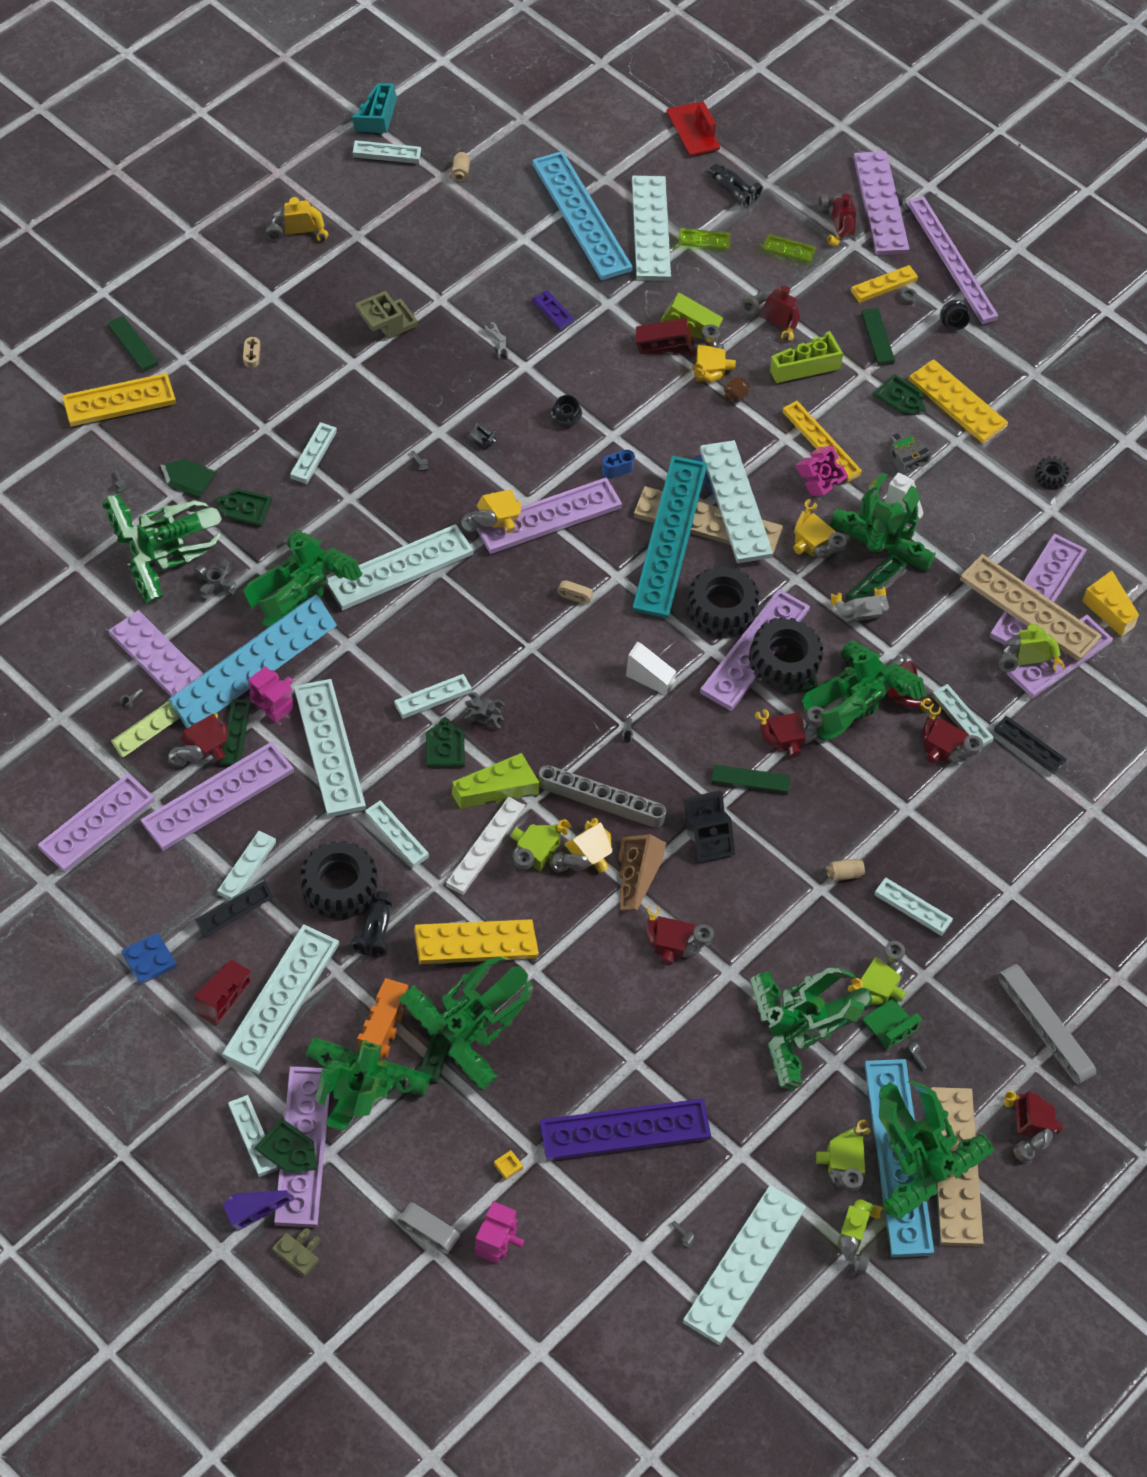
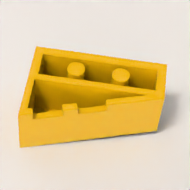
(1111, 604)

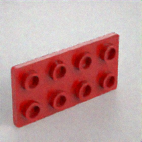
(694, 127)

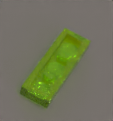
(704, 238)
(789, 248)

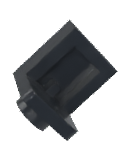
(481, 436)

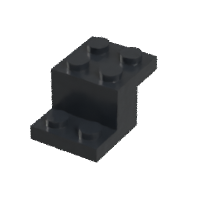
(709, 826)

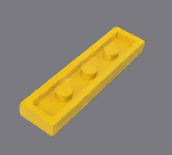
(884, 283)

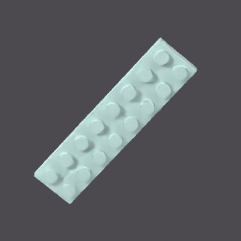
(651, 228)
(736, 502)
(401, 566)
(329, 748)
(280, 999)
(744, 1265)

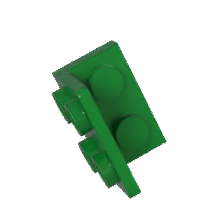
(891, 1023)

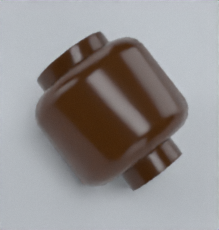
(736, 390)

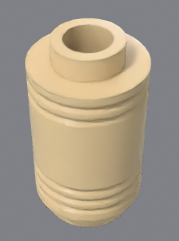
(460, 167)
(846, 869)

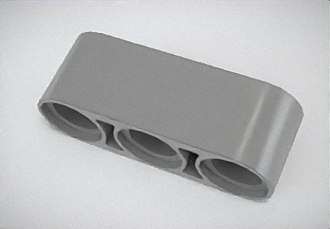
(428, 1228)

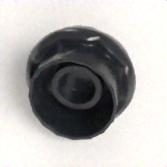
(955, 314)
(566, 411)

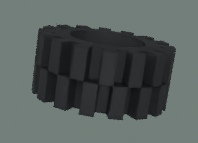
(1052, 480)

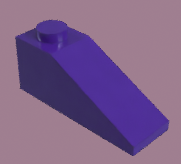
(250, 1207)

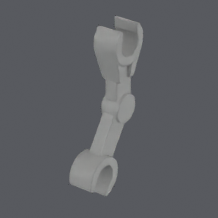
(494, 332)

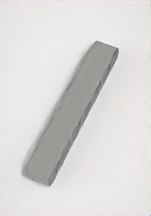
(606, 803)
(1047, 1024)

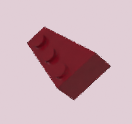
(665, 337)
(222, 991)

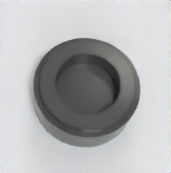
(908, 296)

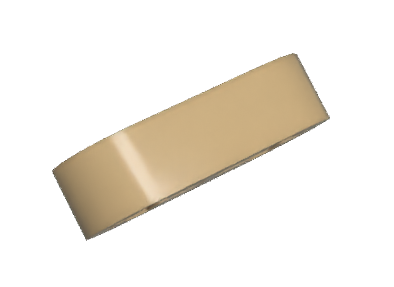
(251, 352)
(575, 592)

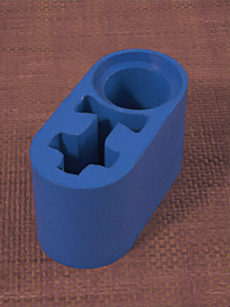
(618, 464)

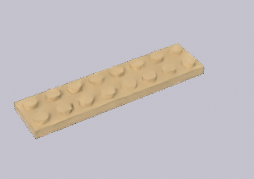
(706, 522)
(1030, 606)
(959, 1198)

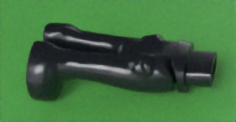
(729, 179)
(377, 915)

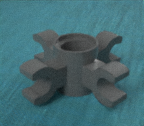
(215, 579)
(484, 710)

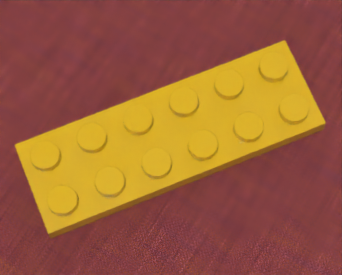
(118, 399)
(958, 401)
(475, 941)

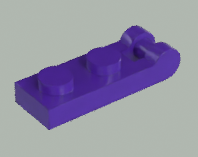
(553, 310)

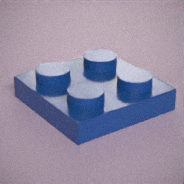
(149, 958)

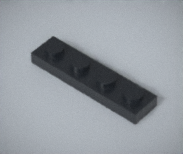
(1030, 744)
(233, 908)

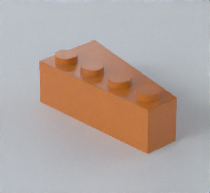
(384, 1016)

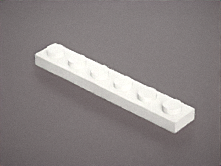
(485, 846)

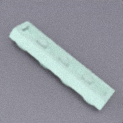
(387, 152)
(313, 453)
(432, 696)
(961, 714)
(396, 834)
(247, 865)
(913, 906)
(251, 1133)

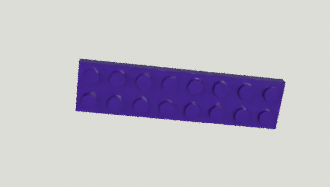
(625, 1129)

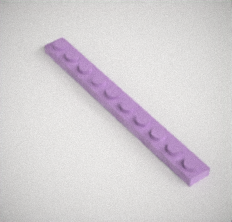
(953, 260)

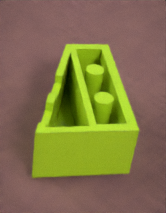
(696, 314)

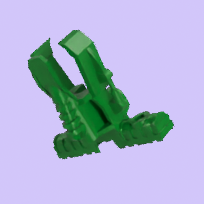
(884, 525)
(159, 538)
(300, 575)
(860, 689)
(472, 1015)
(803, 1017)
(359, 1079)
(924, 1147)

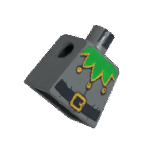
(908, 453)

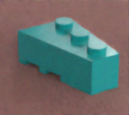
(377, 111)

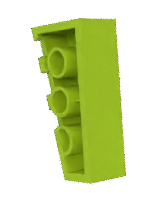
(807, 359)
(497, 782)

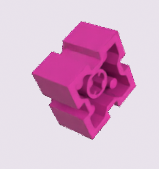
(821, 470)
(271, 694)
(497, 1232)

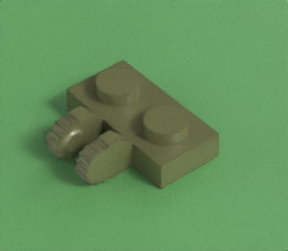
(296, 1254)

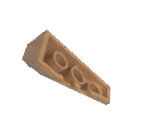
(639, 861)

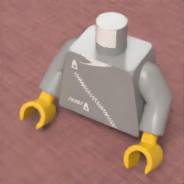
(862, 608)

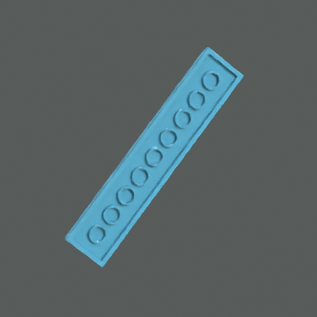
(582, 215)
(269, 649)
(912, 1233)

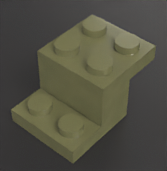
(386, 314)

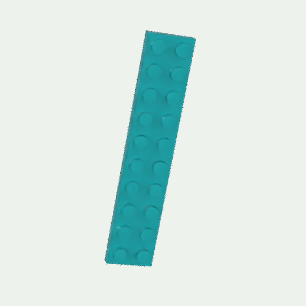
(669, 537)

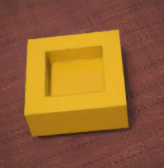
(508, 1165)

